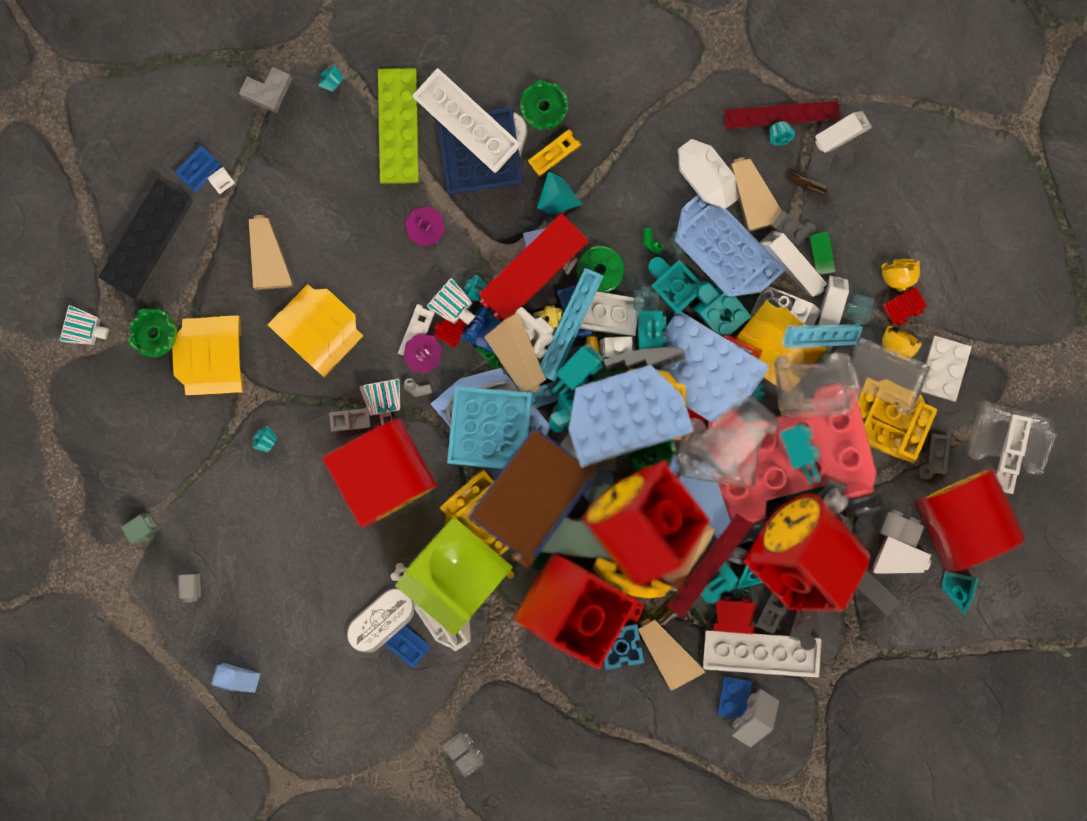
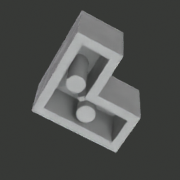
(268, 94)
(757, 719)

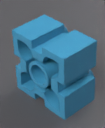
(631, 653)

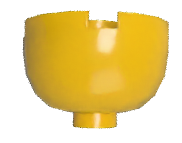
(901, 274)
(900, 342)

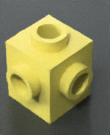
(551, 316)

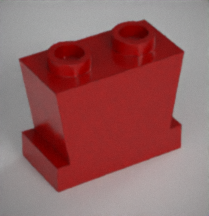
(735, 615)

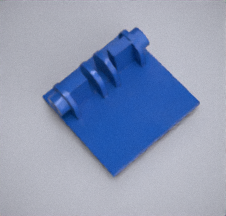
(480, 327)

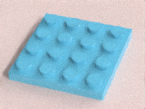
(487, 426)

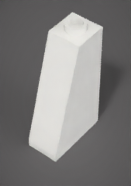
(793, 263)

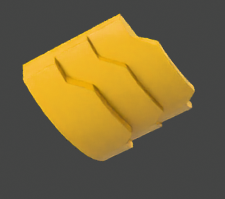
(317, 328)
(767, 333)
(209, 355)
(895, 432)
(463, 503)
(606, 571)

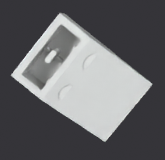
(802, 309)

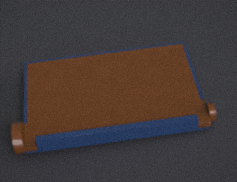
(532, 496)

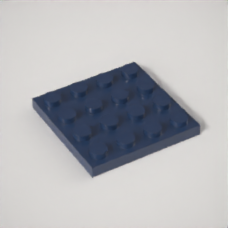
(467, 172)

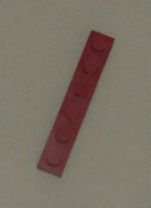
(789, 113)
(709, 565)

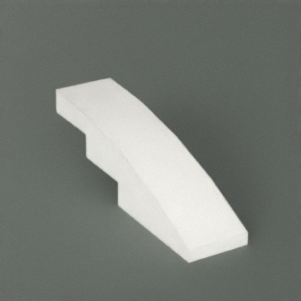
(1013, 451)

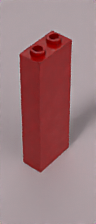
(533, 268)

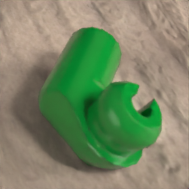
(651, 244)

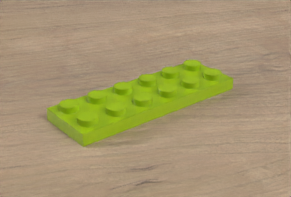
(398, 126)

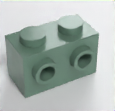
(140, 529)

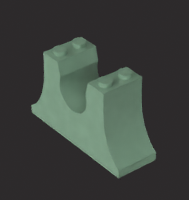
(574, 537)

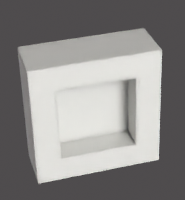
(221, 180)

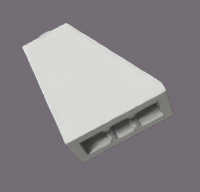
(842, 131)
(833, 301)
(900, 558)

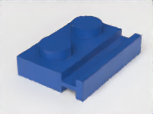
(198, 169)
(407, 646)
(734, 697)

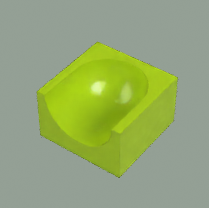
(453, 576)

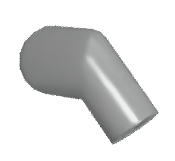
(416, 390)

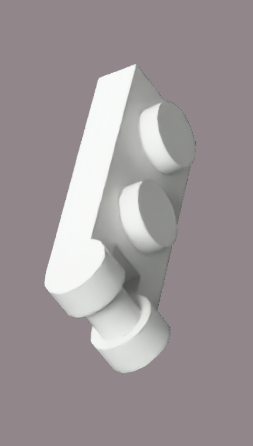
(417, 326)

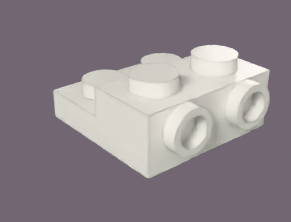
(538, 332)

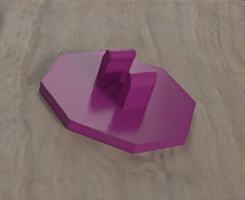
(425, 226)
(422, 353)

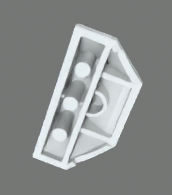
(707, 174)
(441, 634)

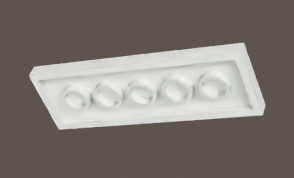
(466, 120)
(759, 654)

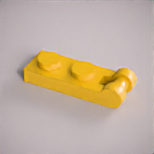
(553, 153)

